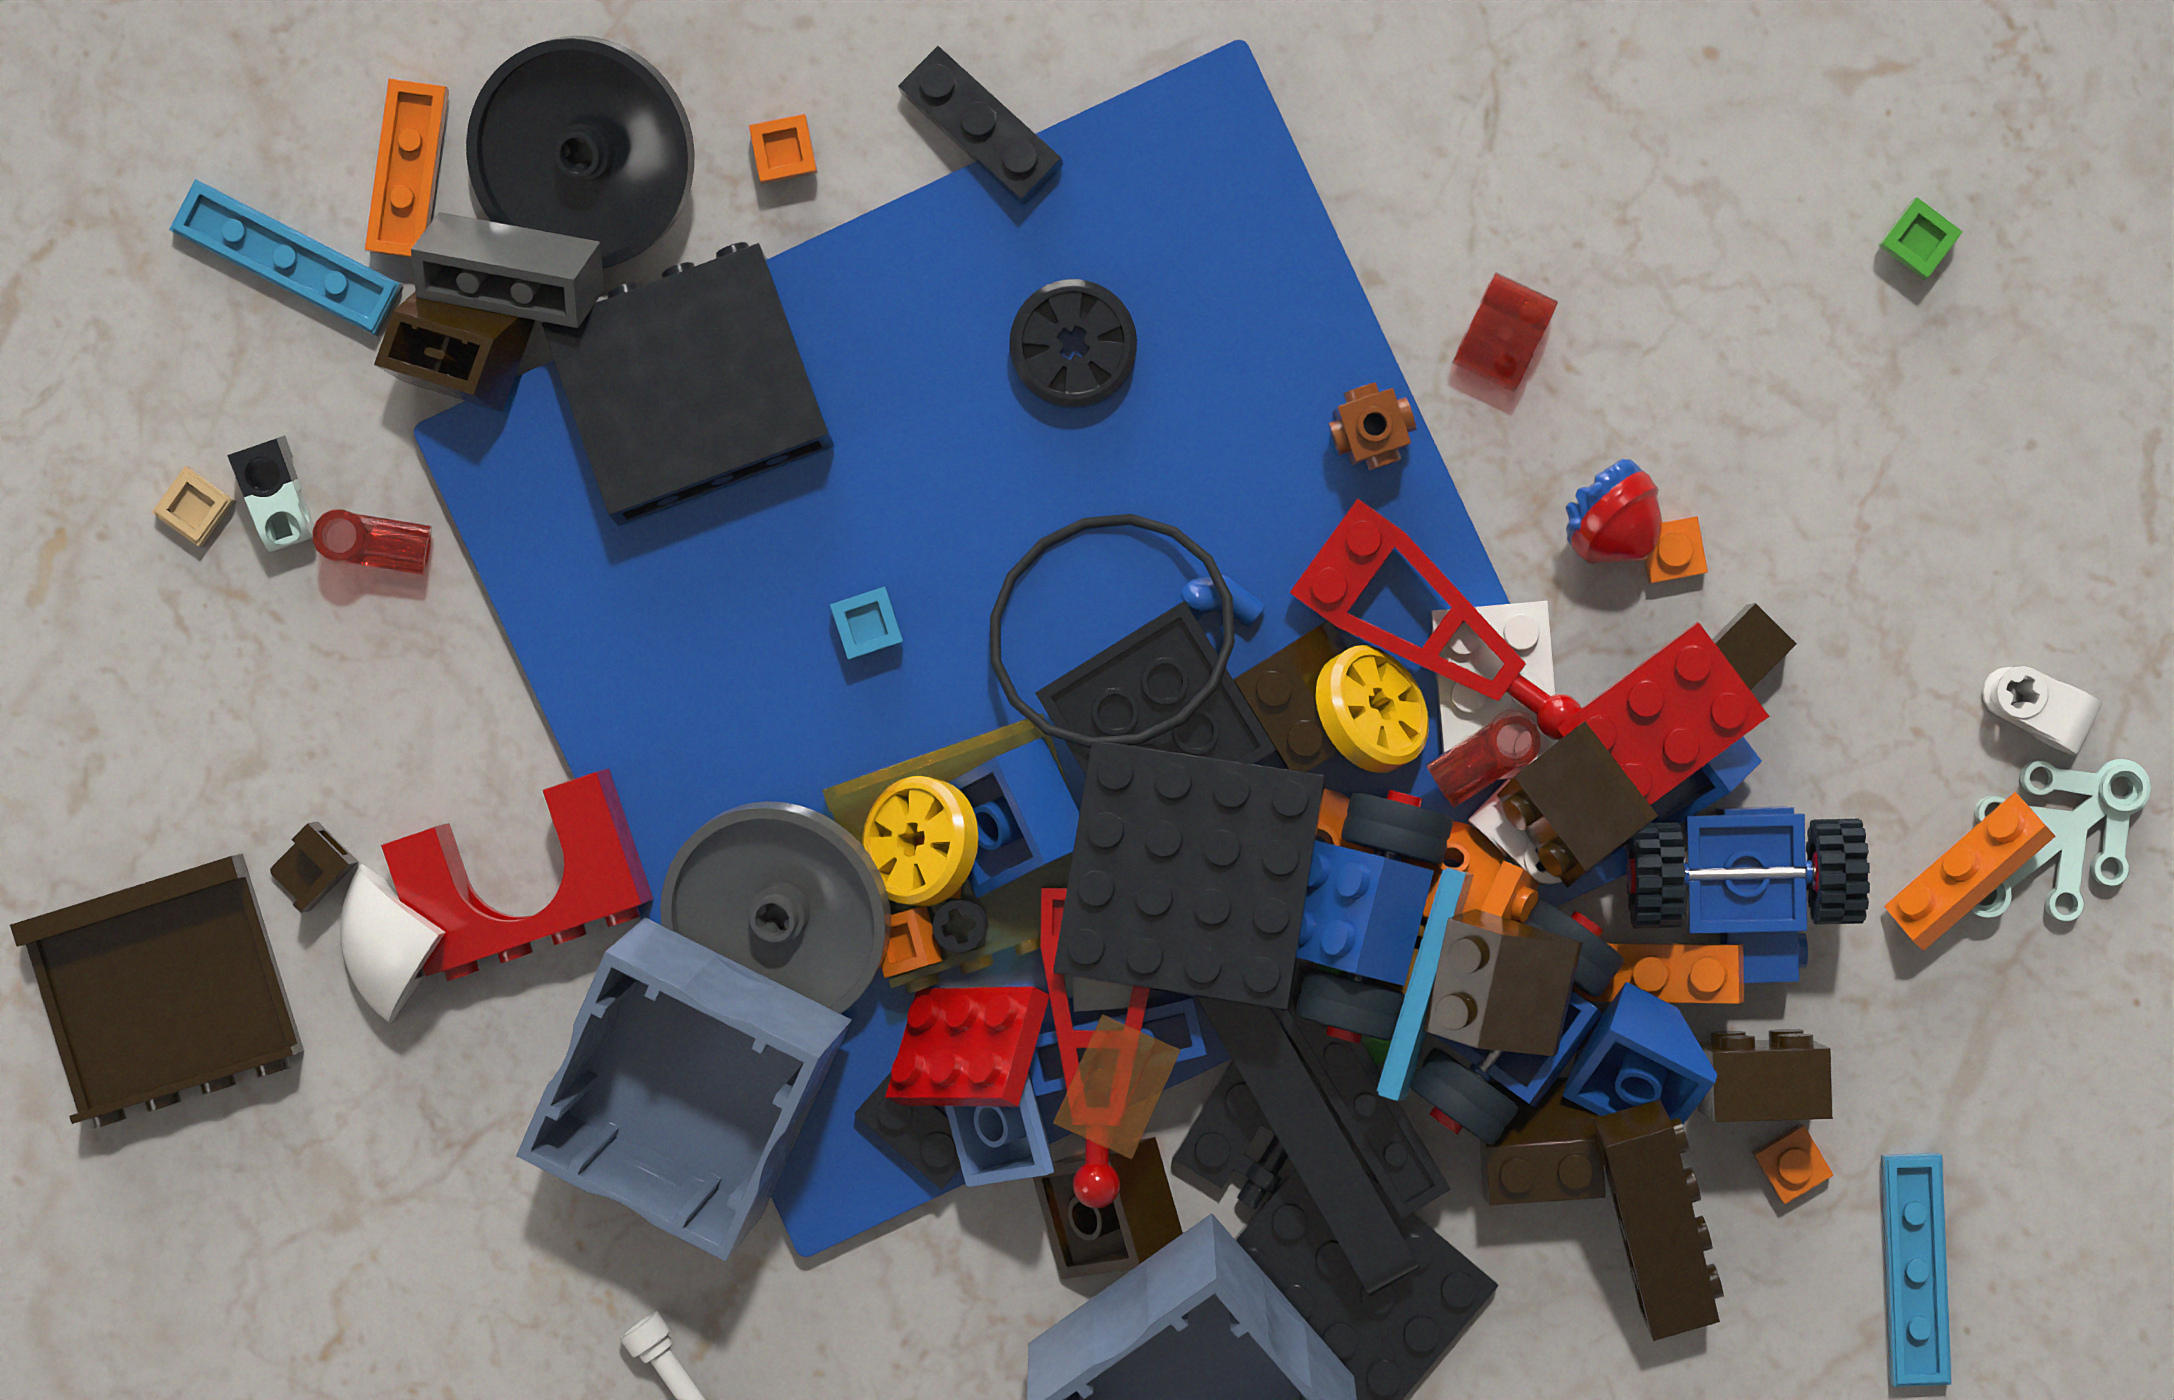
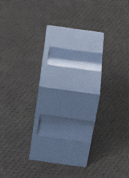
(683, 1087)
(1187, 1328)

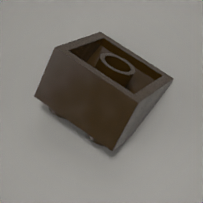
(1284, 697)
(1575, 805)
(1502, 984)
(1544, 1153)
(1113, 1236)

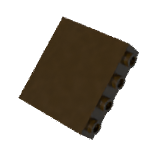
(161, 990)

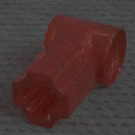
(378, 542)
(1480, 759)

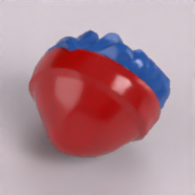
(1616, 516)

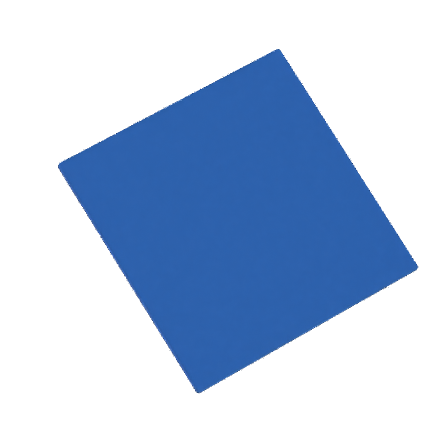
(706, 635)

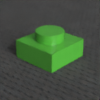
(1920, 238)

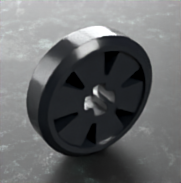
(1038, 350)

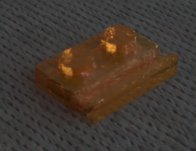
(1117, 1086)

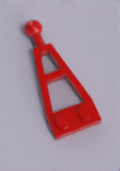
(1349, 565)
(1096, 1181)

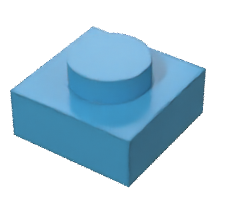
(866, 623)

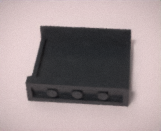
(688, 384)

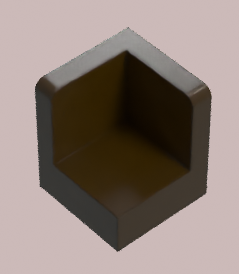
(1753, 644)
(312, 866)

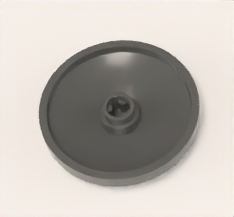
(783, 899)

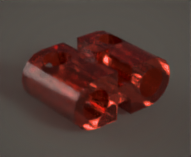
(1504, 331)

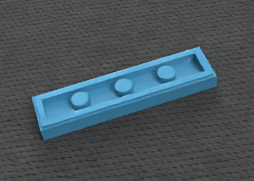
(286, 257)
(1409, 1032)
(1916, 1269)

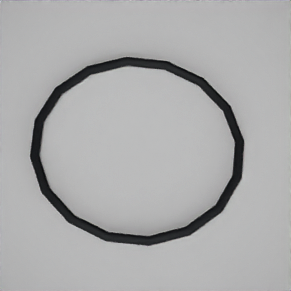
(1057, 536)

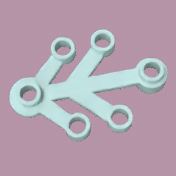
(2071, 830)

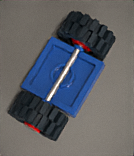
(1748, 873)

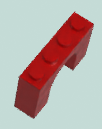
(598, 881)

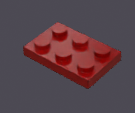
(1672, 713)
(967, 1046)

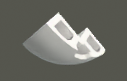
(384, 942)

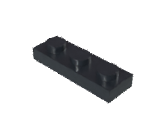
(980, 125)

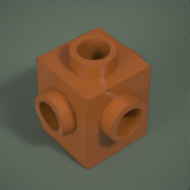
(1349, 432)

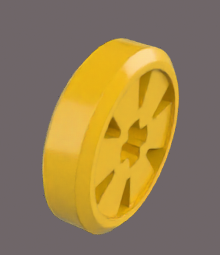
(1372, 709)
(950, 844)

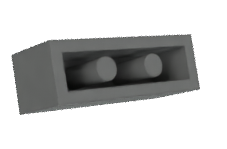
(508, 269)

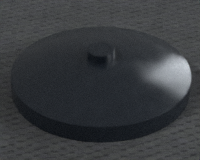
(582, 145)

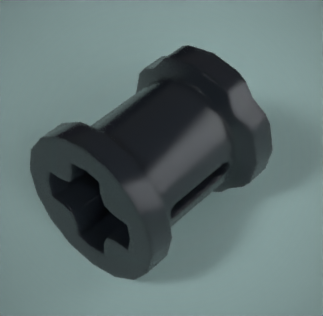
(954, 941)

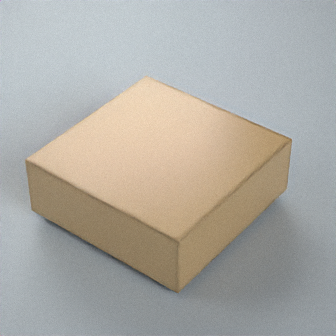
(193, 506)

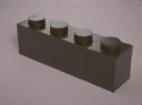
(1658, 1219)

